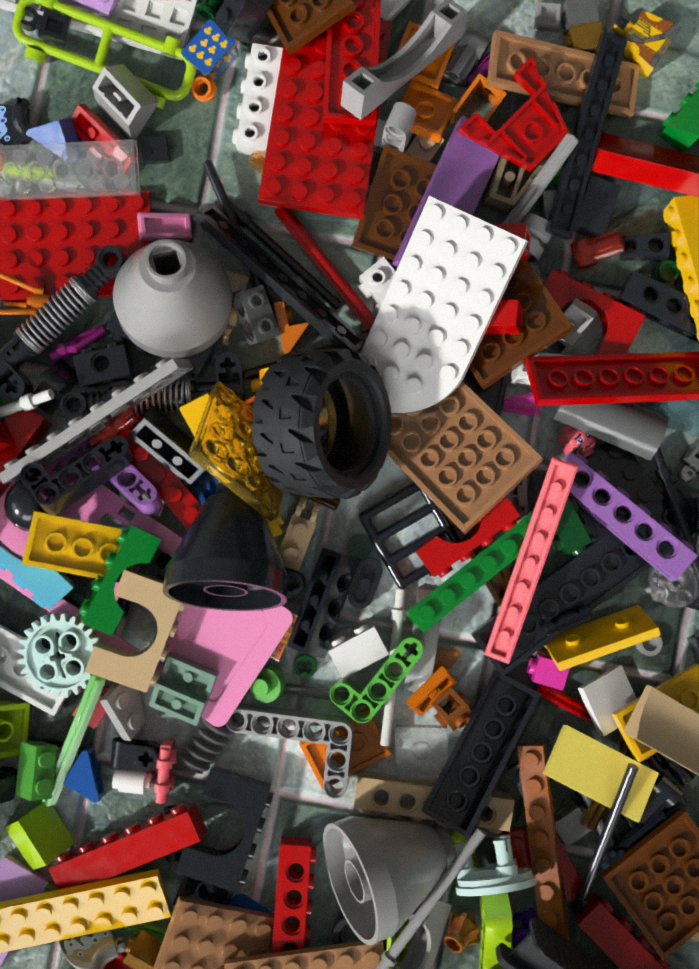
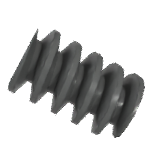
(205, 747)

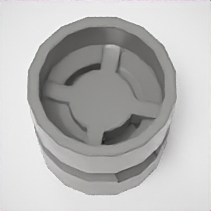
(537, 227)

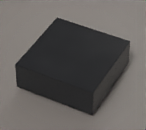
(155, 149)

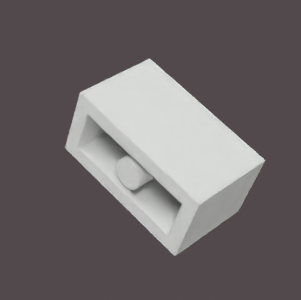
(357, 650)

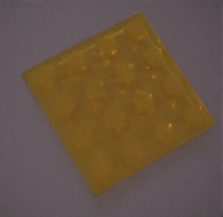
(227, 451)

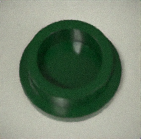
(666, 271)

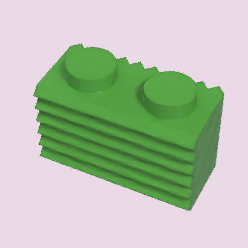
(36, 770)

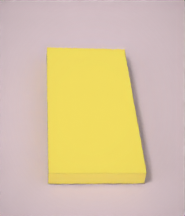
(598, 771)

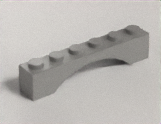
(373, 85)

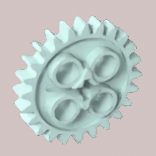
(37, 656)

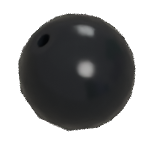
(21, 504)

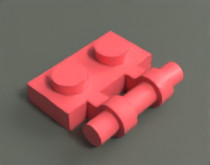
(165, 778)

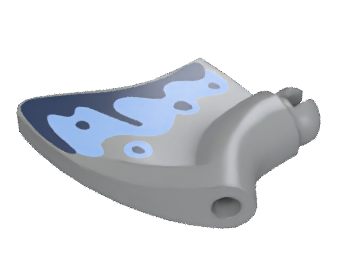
(92, 950)

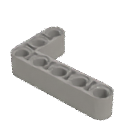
(396, 130)
(302, 719)

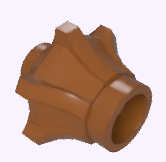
(461, 931)

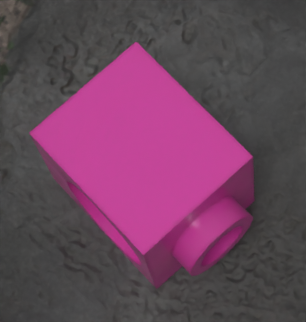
(545, 672)

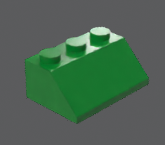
(683, 128)

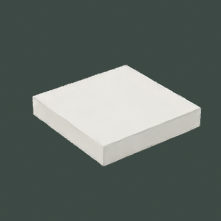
(606, 695)

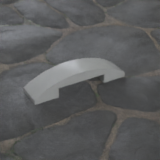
(424, 666)

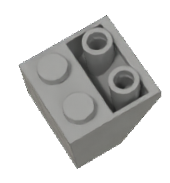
(124, 99)

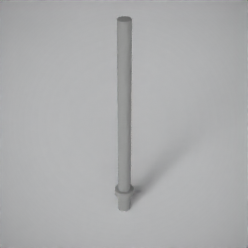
(389, 957)

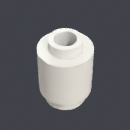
(132, 780)

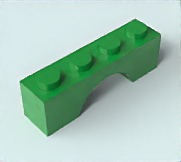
(102, 609)

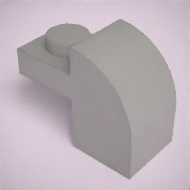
(580, 317)

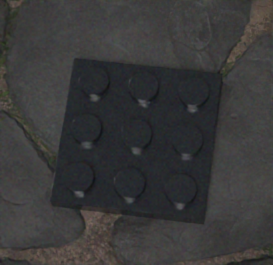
(623, 472)

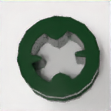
(305, 674)

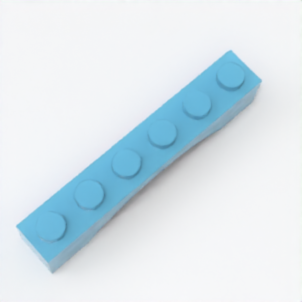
(45, 584)

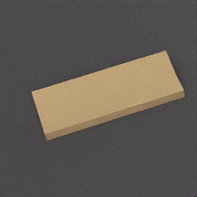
(666, 728)

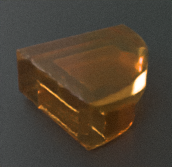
(445, 658)

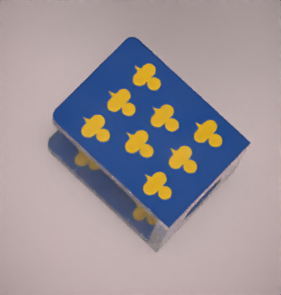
(211, 51)

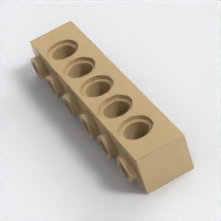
(370, 782)

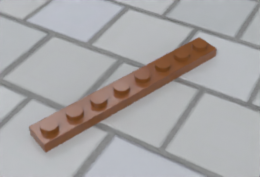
(542, 836)

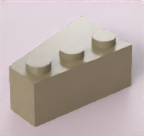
(509, 183)

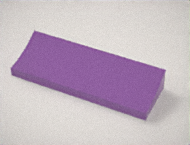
(456, 180)

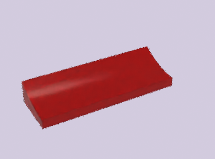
(647, 164)

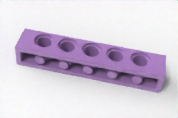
(681, 551)

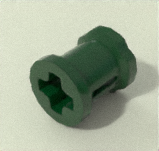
(209, 8)

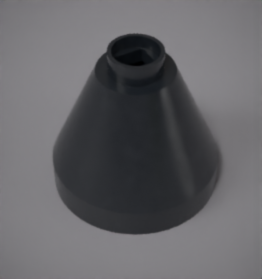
(227, 559)

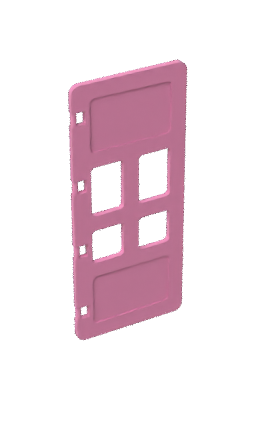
(224, 641)

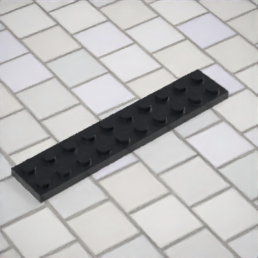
(584, 581)

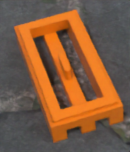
(422, 698)

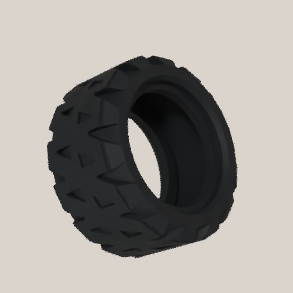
(288, 423)

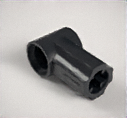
(664, 794)

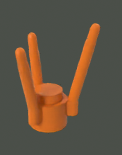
(33, 302)

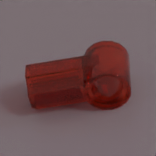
(589, 251)

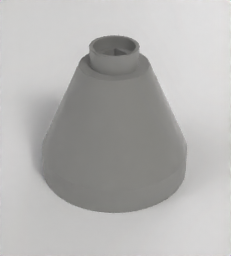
(172, 298)
(383, 870)

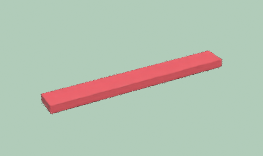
(531, 559)

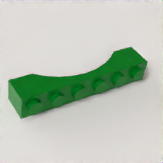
(469, 578)

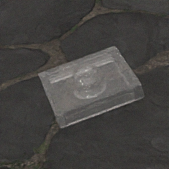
(420, 750)

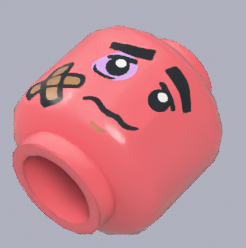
(576, 441)

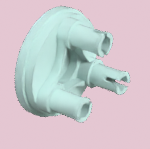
(493, 879)

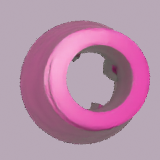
(522, 404)

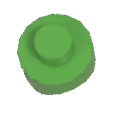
(268, 684)

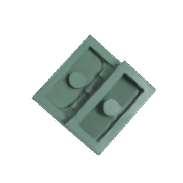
(183, 689)

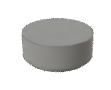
(650, 647)

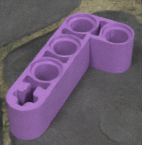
(133, 492)

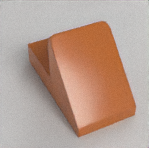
(290, 335)

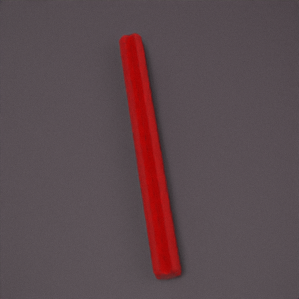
(325, 266)

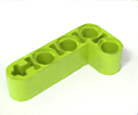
(495, 928)

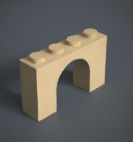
(139, 667)

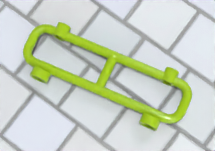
(38, 49)

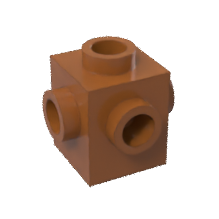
(446, 703)

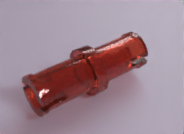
(116, 427)

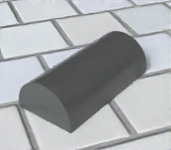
(620, 424)

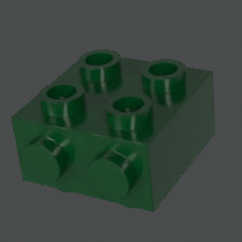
(571, 532)

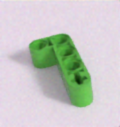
(384, 675)

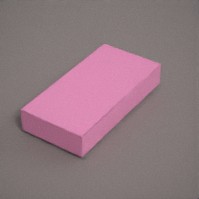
(164, 226)

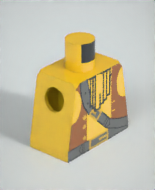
(646, 39)

